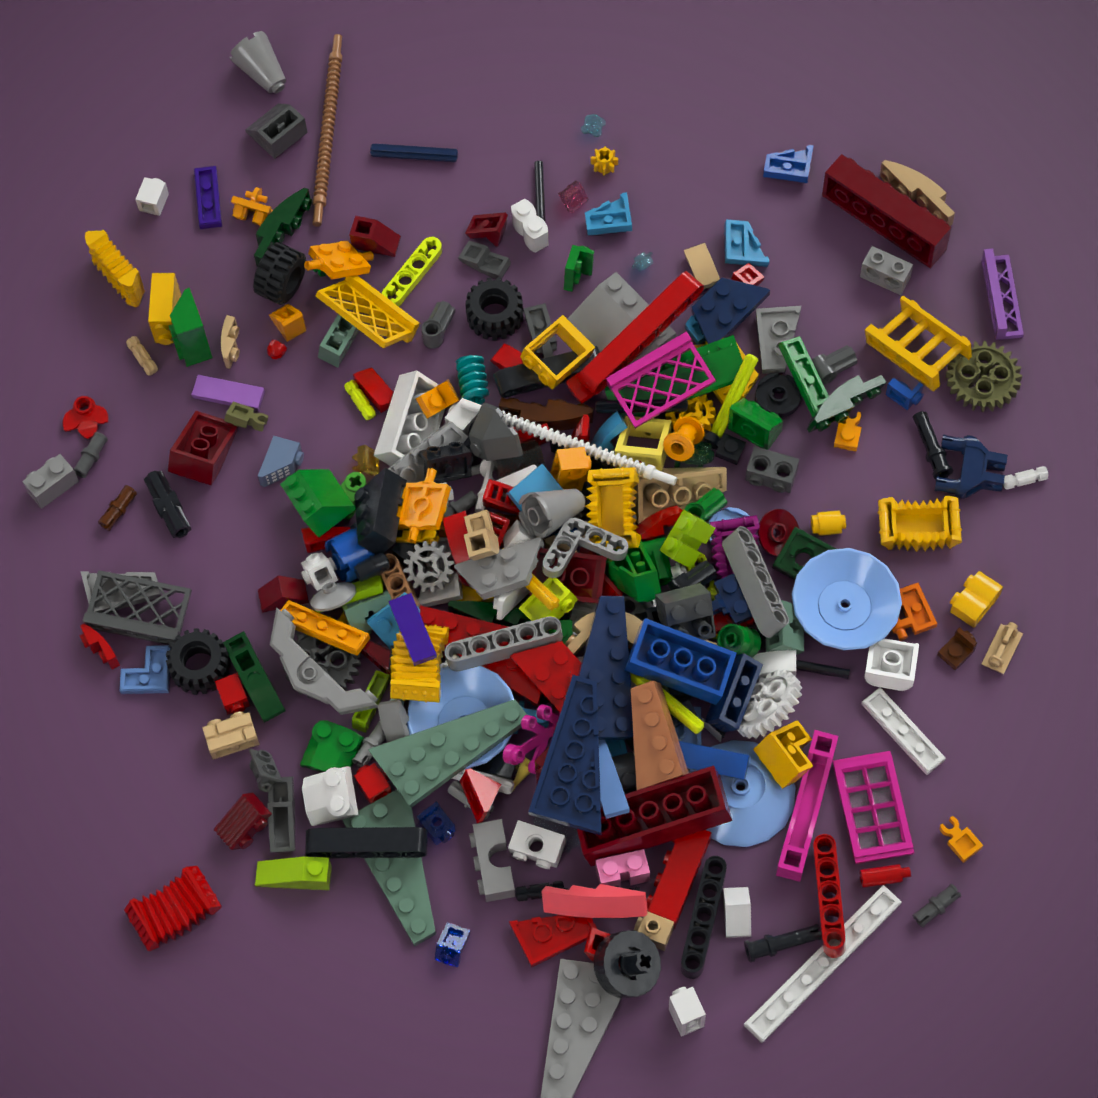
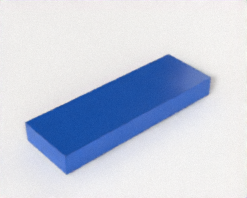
(726, 762)

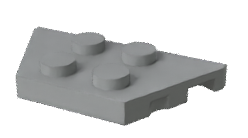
(503, 571)

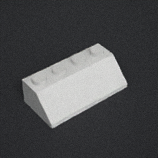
(405, 421)

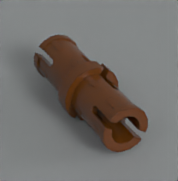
(117, 507)

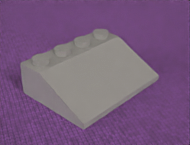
(610, 311)

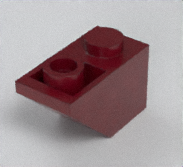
(373, 236)

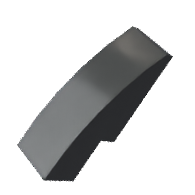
(282, 821)

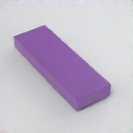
(227, 391)

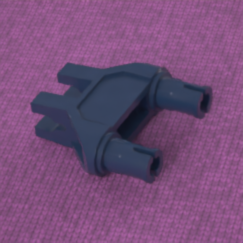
(974, 465)

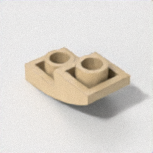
(702, 265)
(228, 341)

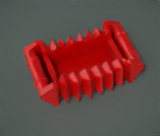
(173, 908)

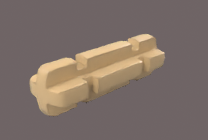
(142, 355)

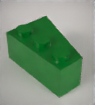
(634, 574)

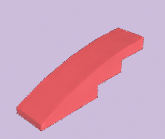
(595, 903)

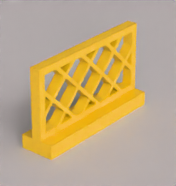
(379, 308)

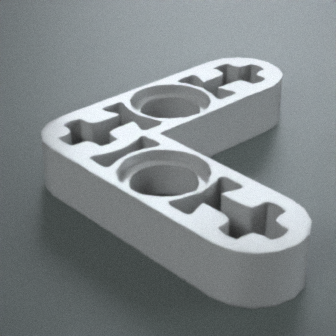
(575, 539)

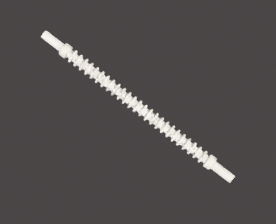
(648, 471)

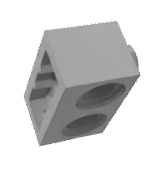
(886, 270)

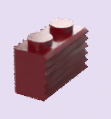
(243, 821)

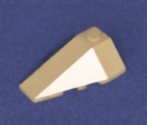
(689, 488)

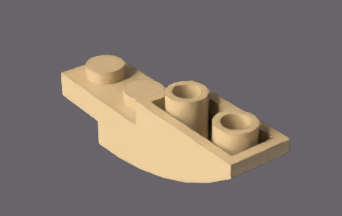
(918, 188)

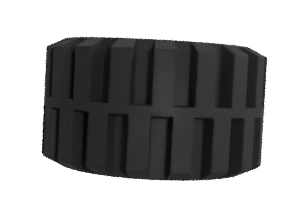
(279, 273)
(494, 293)
(193, 644)

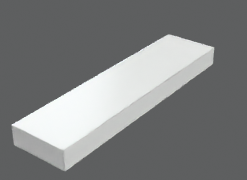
(903, 731)

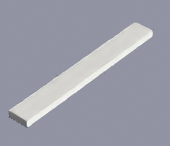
(821, 966)

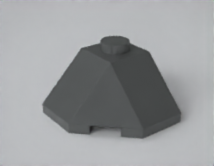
(492, 437)

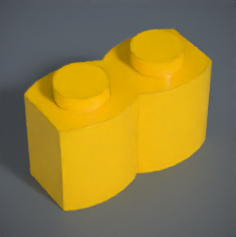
(975, 599)

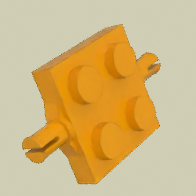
(339, 260)
(423, 505)

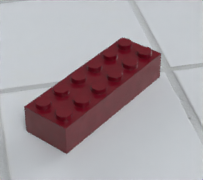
(886, 210)
(660, 815)

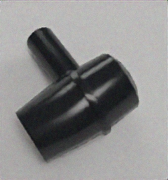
(372, 567)

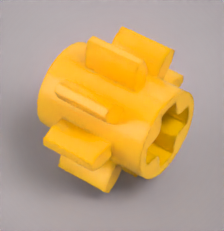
(604, 160)

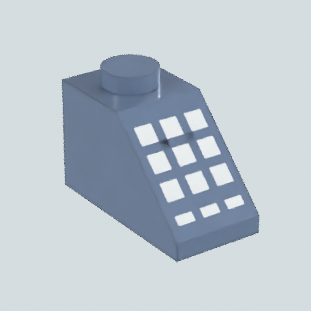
(280, 460)

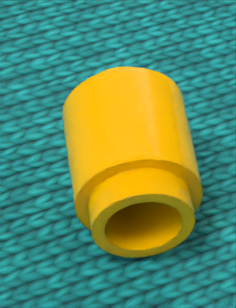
(828, 523)

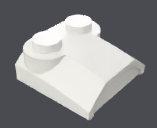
(891, 664)
(329, 796)

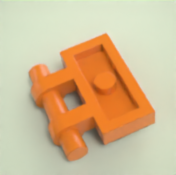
(917, 612)

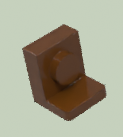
(958, 649)

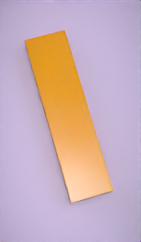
(327, 628)

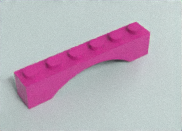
(807, 806)

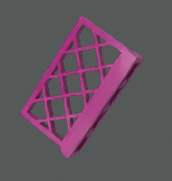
(649, 363)

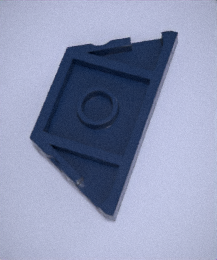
(726, 307)

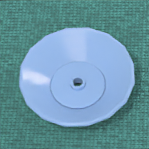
(852, 579)
(461, 695)
(757, 810)

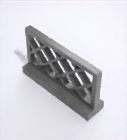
(128, 626)

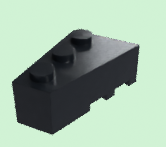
(377, 511)

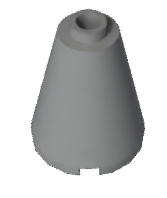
(259, 62)
(549, 510)

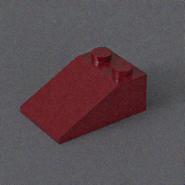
(202, 448)
(582, 575)

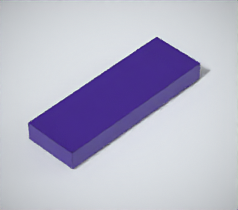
(208, 197)
(412, 629)

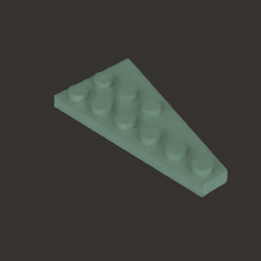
(435, 755)
(399, 878)

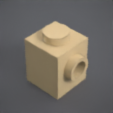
(656, 928)

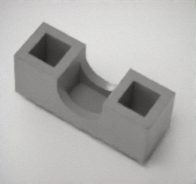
(496, 881)

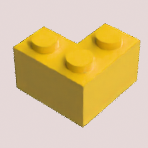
(783, 753)

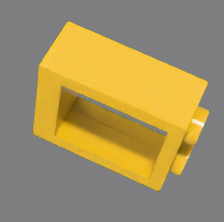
(571, 337)

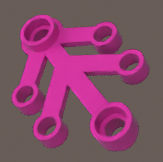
(515, 754)

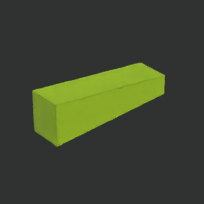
(378, 684)

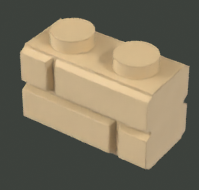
(230, 735)

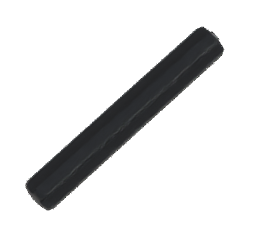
(612, 406)

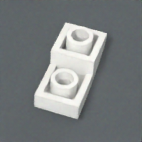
(777, 661)

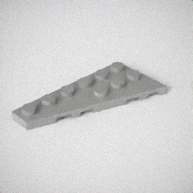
(577, 1027)

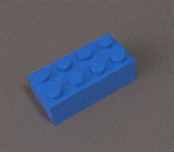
(680, 661)

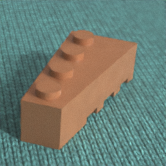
(655, 738)

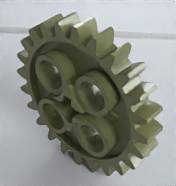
(998, 389)

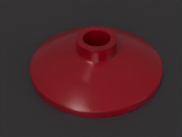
(780, 521)

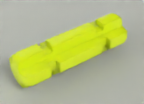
(360, 400)

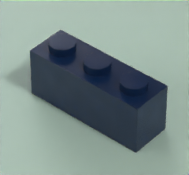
(739, 688)

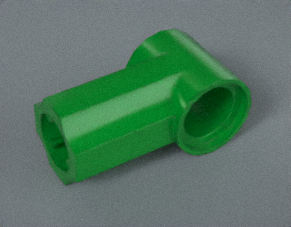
(708, 504)
(659, 560)

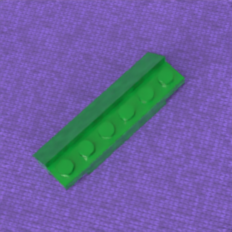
(720, 357)

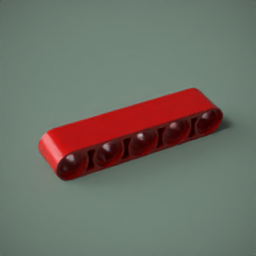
(831, 906)

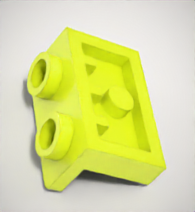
(535, 609)

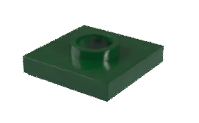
(798, 543)

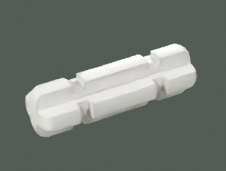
(1025, 477)

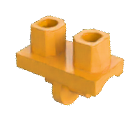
(242, 206)

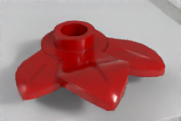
(85, 420)

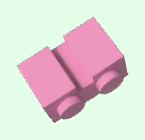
(623, 867)

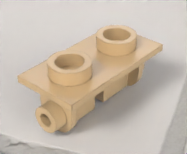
(1002, 647)

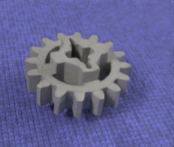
(423, 575)

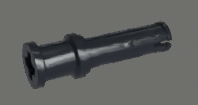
(935, 454)
(770, 945)

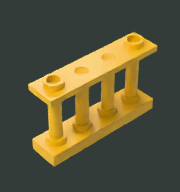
(912, 362)

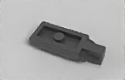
(538, 321)

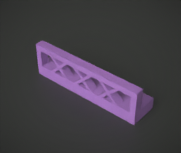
(996, 297)

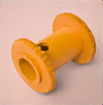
(681, 442)

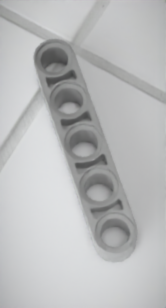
(755, 582)
(491, 642)

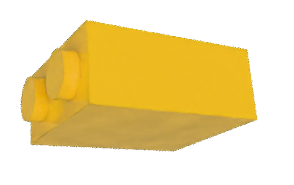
(163, 299)

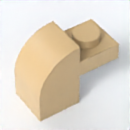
(480, 540)

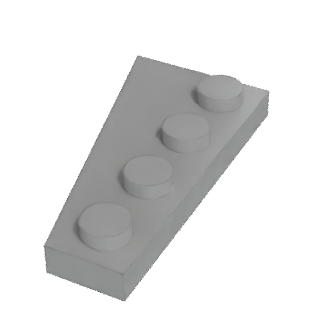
(412, 465)

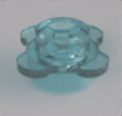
(596, 120)
(643, 261)

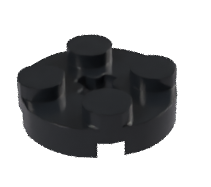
(774, 382)

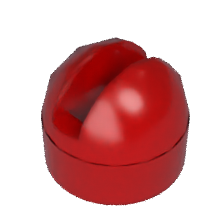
(276, 349)

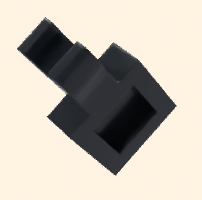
(727, 448)

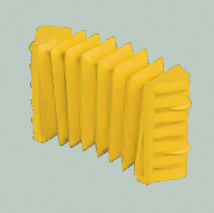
(115, 267)
(612, 503)
(919, 525)
(422, 680)

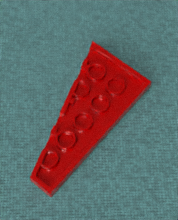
(465, 627)

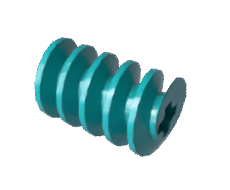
(472, 378)

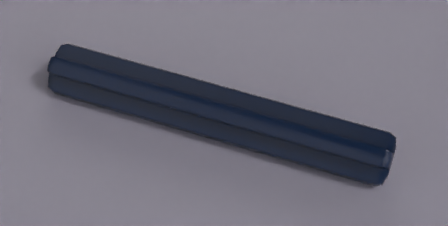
(414, 152)

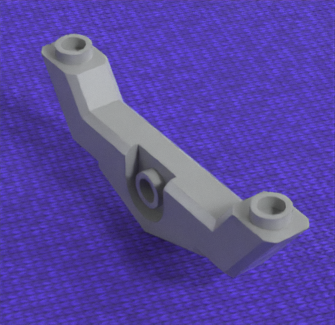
(308, 676)

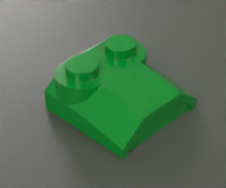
(331, 747)

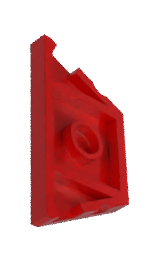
(549, 669)

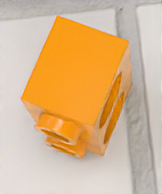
(571, 467)

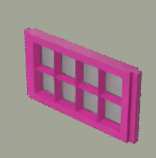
(873, 807)

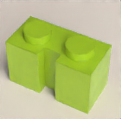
(686, 539)

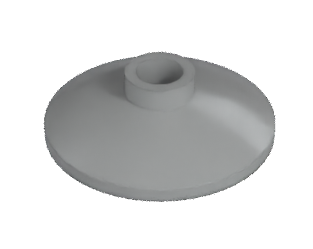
(333, 596)

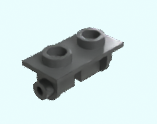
(264, 769)

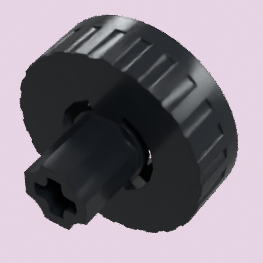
(638, 959)

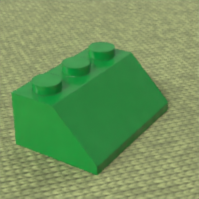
(188, 331)
(318, 498)

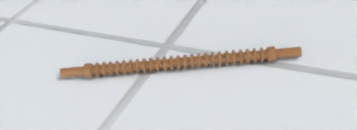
(328, 123)

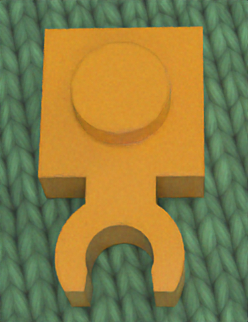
(848, 434)
(962, 842)

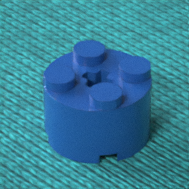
(346, 553)

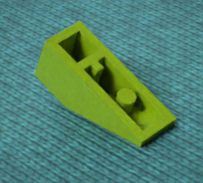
(295, 873)

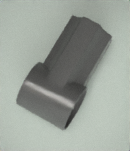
(437, 323)
(834, 363)

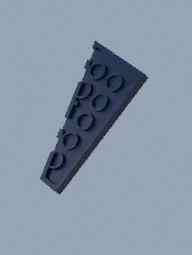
(605, 663)
(571, 774)

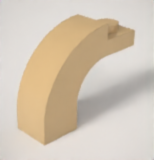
(583, 628)

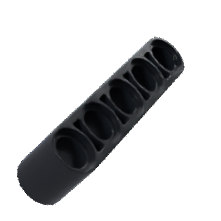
(520, 379)
(367, 842)
(703, 928)

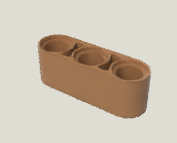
(396, 577)

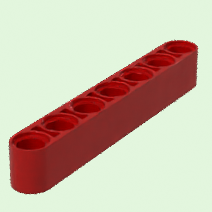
(641, 332)

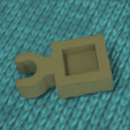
(243, 416)

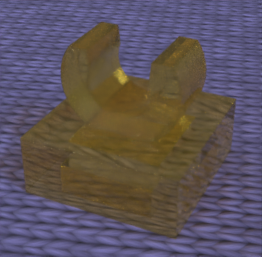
(366, 460)

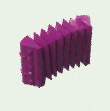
(722, 531)

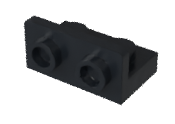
(450, 461)

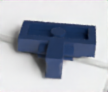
(731, 600)

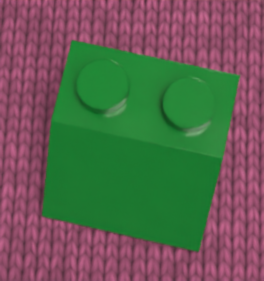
(754, 423)

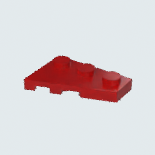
(550, 936)

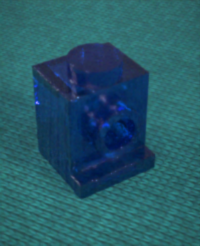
(436, 833)

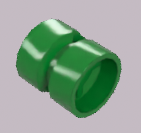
(739, 639)

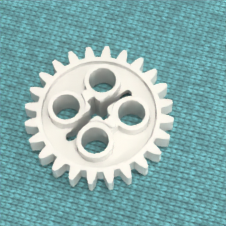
(770, 703)

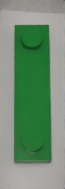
(804, 373)

